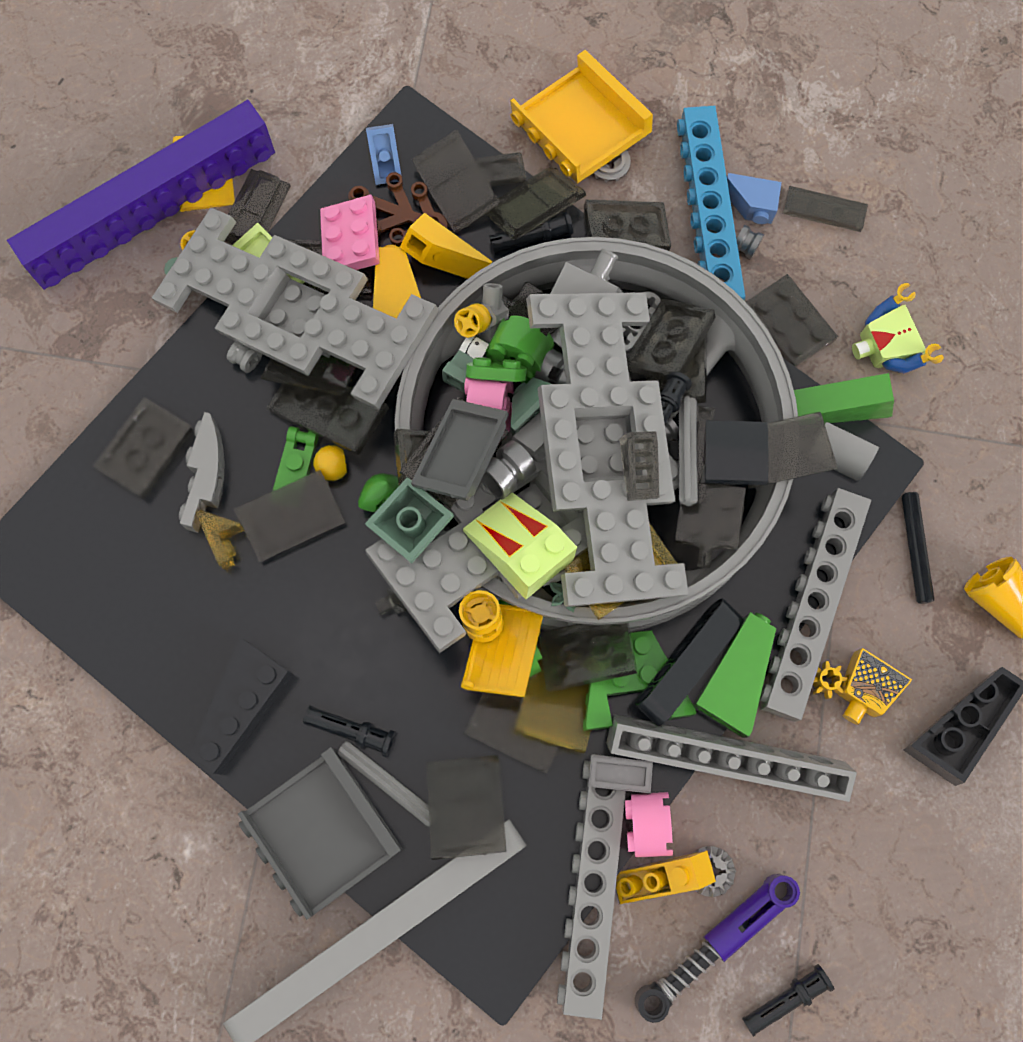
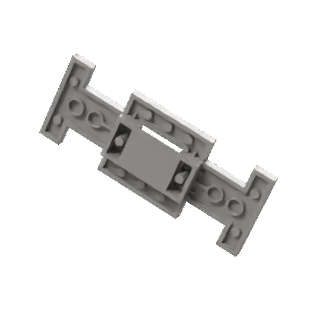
(292, 319)
(584, 451)
(456, 566)

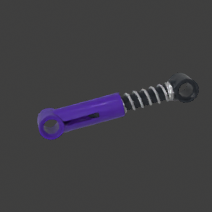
(721, 943)

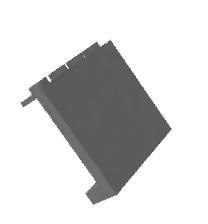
(319, 834)

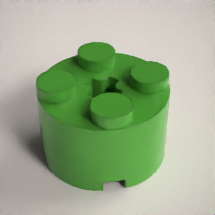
(519, 342)

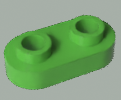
(508, 371)

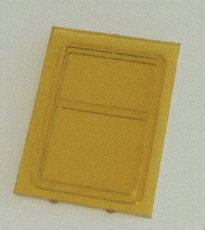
(555, 714)

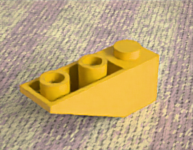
(441, 248)
(665, 877)

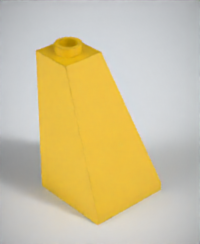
(393, 281)

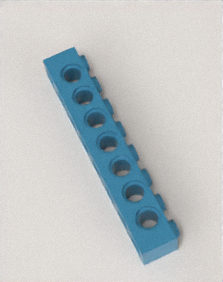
(703, 123)

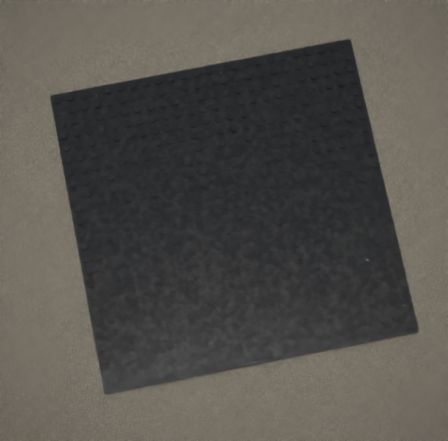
(160, 618)

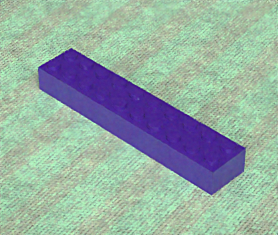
(143, 195)

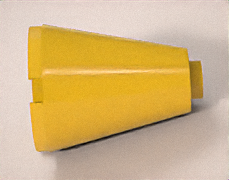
(1000, 592)

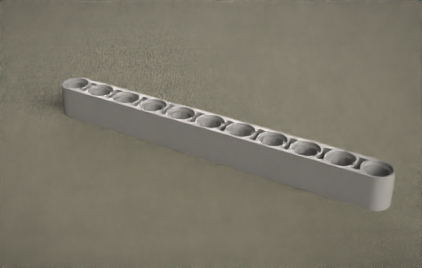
(366, 941)

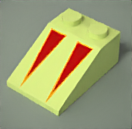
(521, 543)

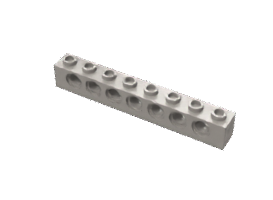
(853, 512)
(730, 757)
(589, 1000)

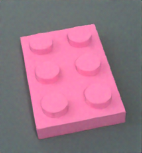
(351, 233)

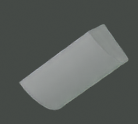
(850, 452)

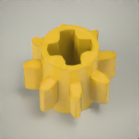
(831, 673)

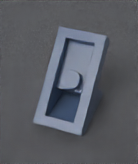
(383, 152)

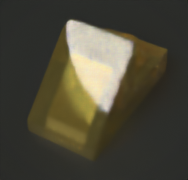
(216, 531)

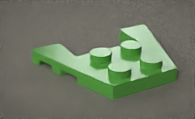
(649, 661)

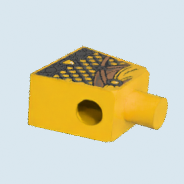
(870, 686)

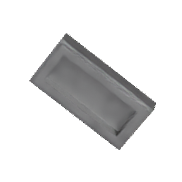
(620, 774)

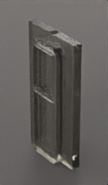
(257, 203)

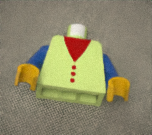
(892, 337)

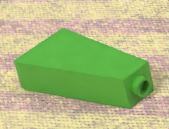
(848, 400)
(738, 678)

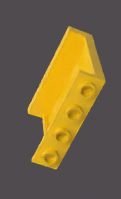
(583, 119)

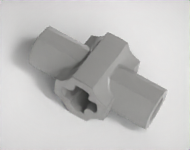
(493, 302)

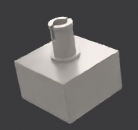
(575, 280)

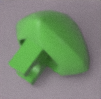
(377, 491)

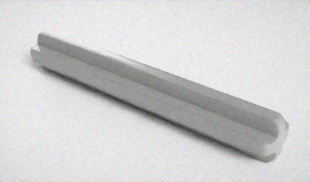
(688, 452)
(385, 781)

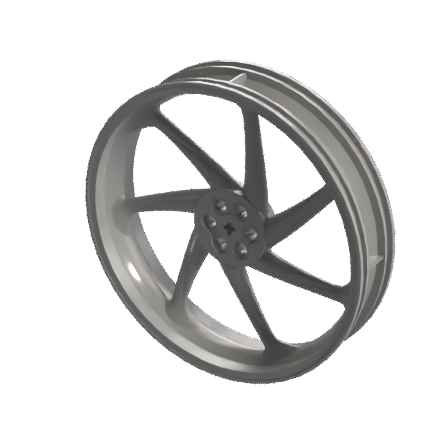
(641, 270)

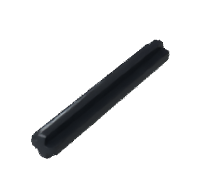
(917, 548)

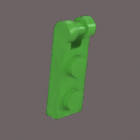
(296, 462)

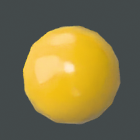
(330, 462)

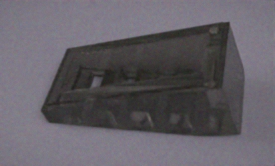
(651, 464)

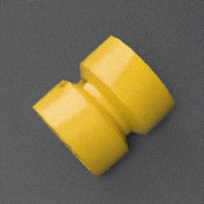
(481, 616)

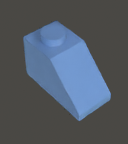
(754, 197)

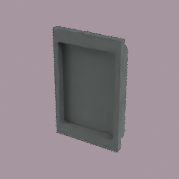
(461, 450)

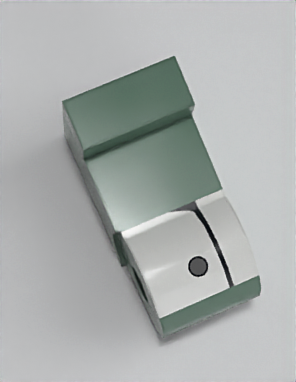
(455, 371)

